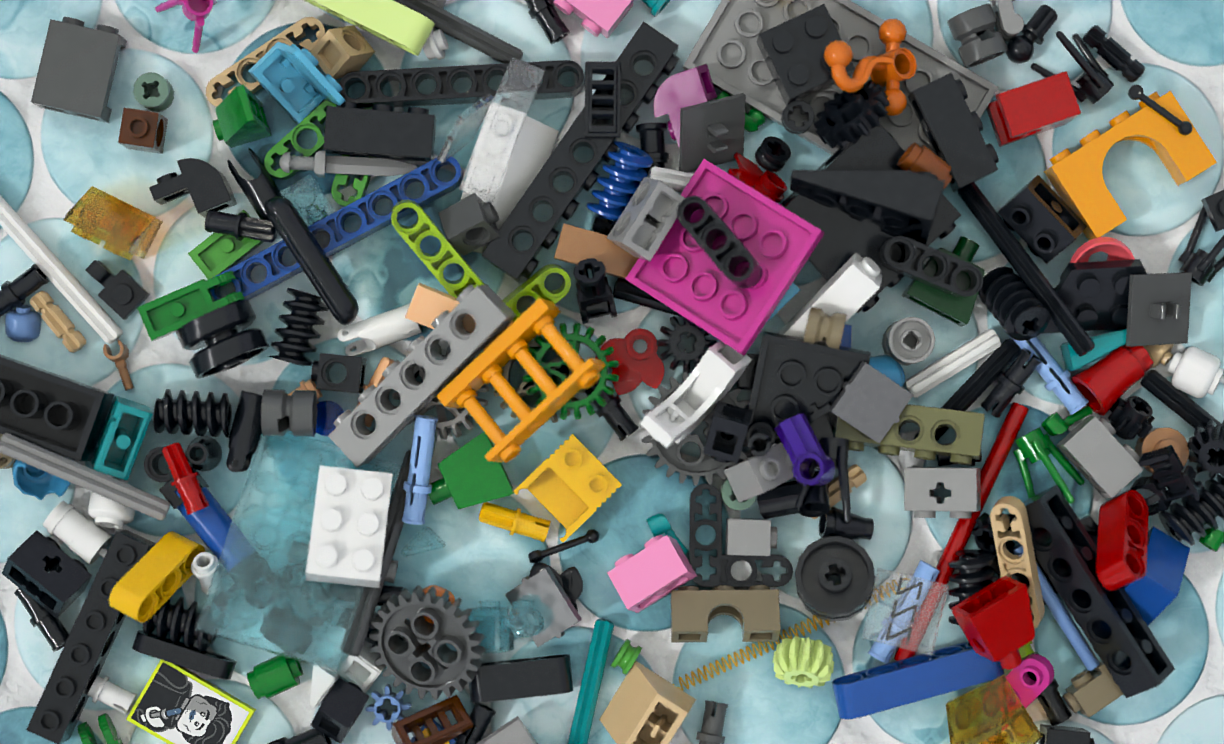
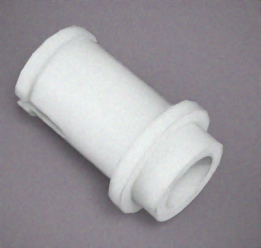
(204, 568)
(111, 695)

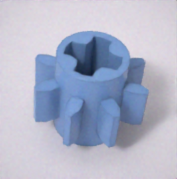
(382, 714)

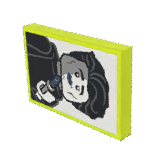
(188, 709)

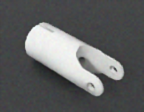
(379, 331)

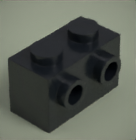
(1042, 219)

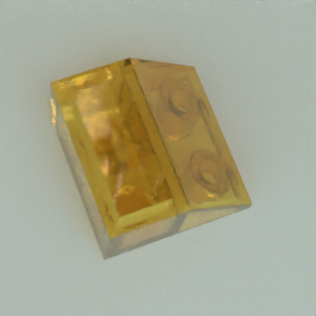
(106, 218)
(990, 716)

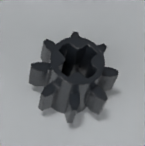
(1131, 418)
(984, 534)

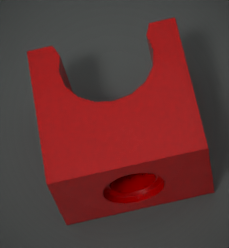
(1033, 109)

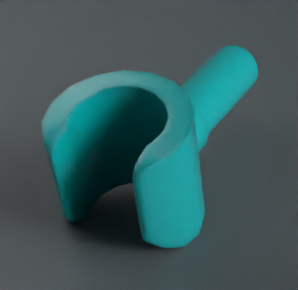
(659, 525)

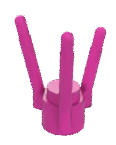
(195, 11)

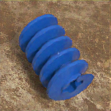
(622, 181)

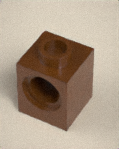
(143, 130)

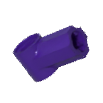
(803, 448)

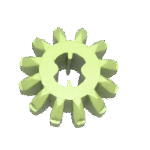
(803, 662)

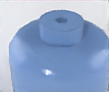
(22, 324)

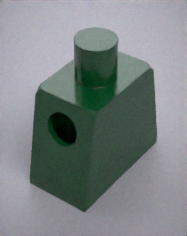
(947, 306)

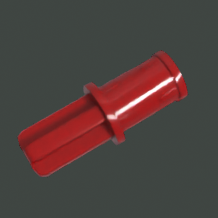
(185, 479)

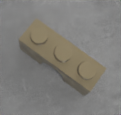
(753, 608)

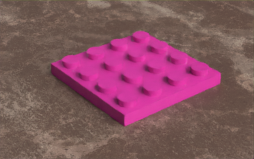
(698, 290)

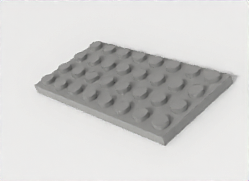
(739, 67)

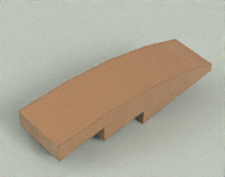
(581, 244)

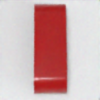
(1122, 540)

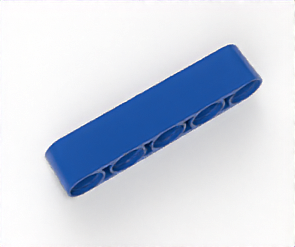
(912, 680)

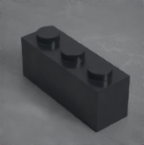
(954, 130)
(380, 132)

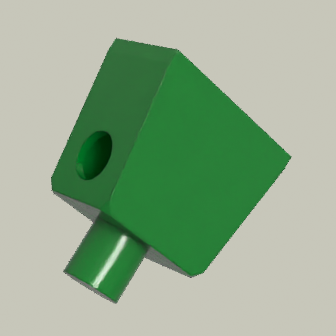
(471, 476)

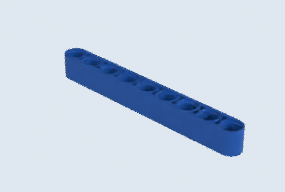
(334, 225)

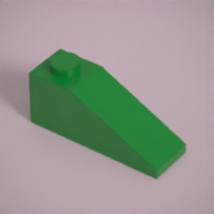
(240, 118)

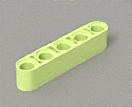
(384, 20)

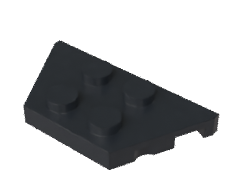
(1097, 293)

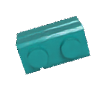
(121, 438)

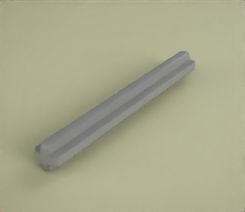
(83, 476)

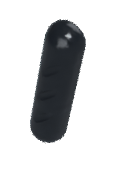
(312, 259)

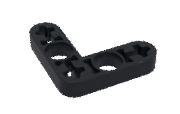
(721, 561)

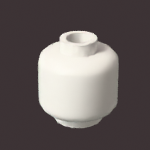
(1196, 372)
(108, 512)

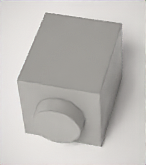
(750, 537)

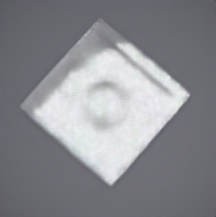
(905, 611)

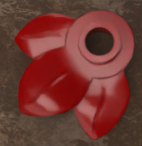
(765, 183)
(635, 366)

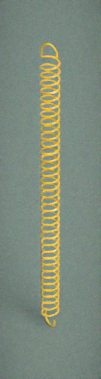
(748, 658)

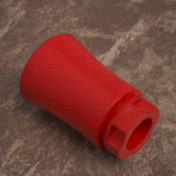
(1112, 376)

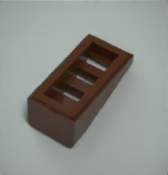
(425, 717)

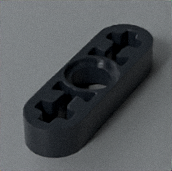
(189, 657)

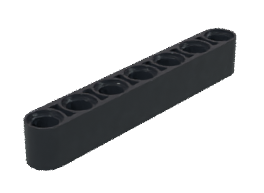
(445, 78)

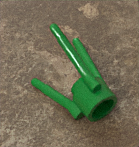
(1037, 447)

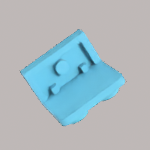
(294, 80)

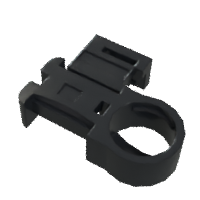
(1167, 474)

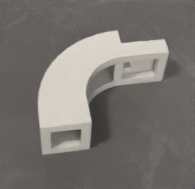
(697, 395)

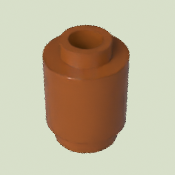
(923, 159)

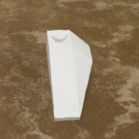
(527, 159)

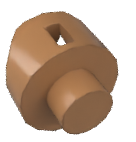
(1160, 438)

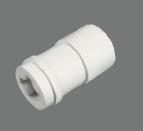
(78, 532)

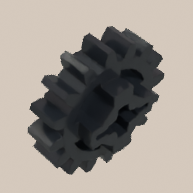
(851, 115)

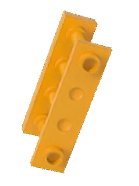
(488, 369)

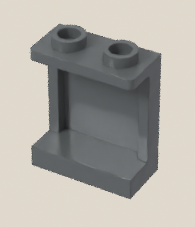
(77, 69)

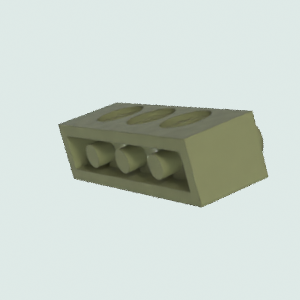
(965, 447)

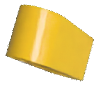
(155, 577)

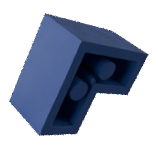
(1163, 575)

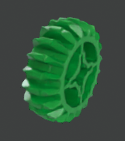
(574, 340)

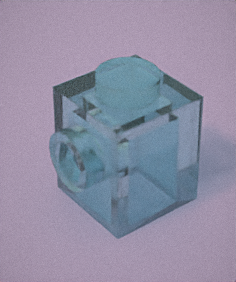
(308, 199)

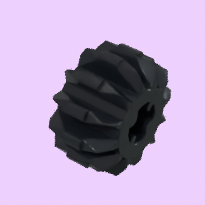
(675, 339)
(1202, 448)

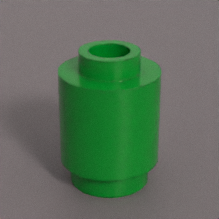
(274, 676)

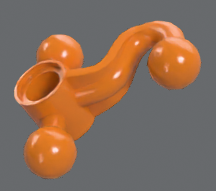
(884, 69)

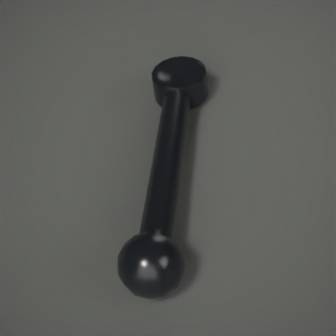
(1136, 92)
(591, 536)

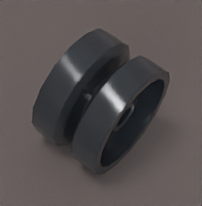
(222, 336)
(834, 557)

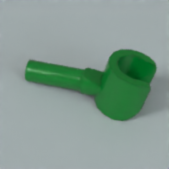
(1057, 425)
(1213, 540)

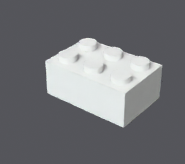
(349, 526)

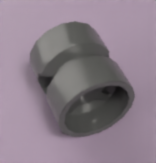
(977, 35)
(289, 413)

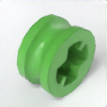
(626, 656)

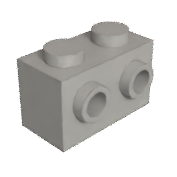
(1101, 456)

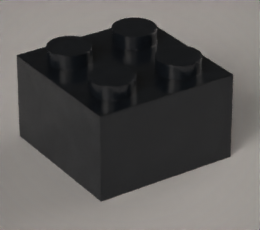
(797, 51)

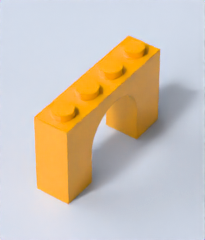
(1080, 176)

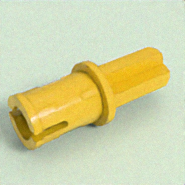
(514, 521)

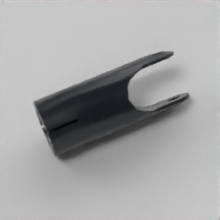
(259, 189)
(245, 431)

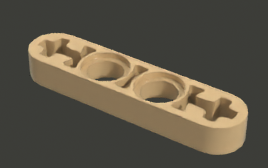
(224, 77)
(1011, 563)

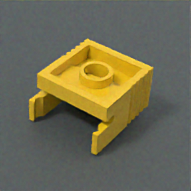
(571, 484)

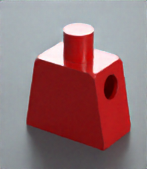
(998, 621)

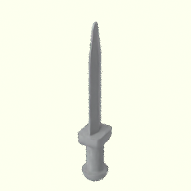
(344, 165)

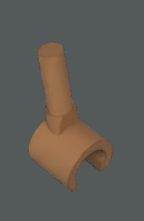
(120, 363)

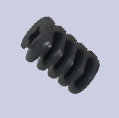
(1013, 304)
(299, 328)
(192, 414)
(1194, 514)
(972, 576)
(179, 623)

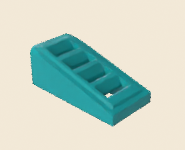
(1103, 345)

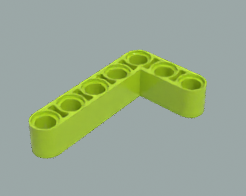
(448, 254)

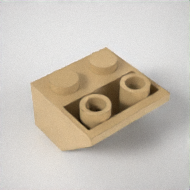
(645, 709)

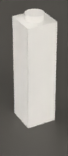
(841, 294)

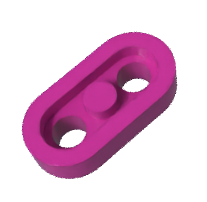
(1026, 688)

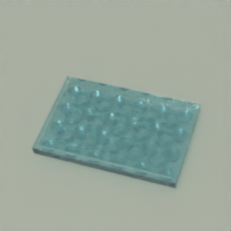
(260, 578)

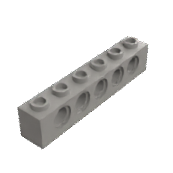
(490, 317)

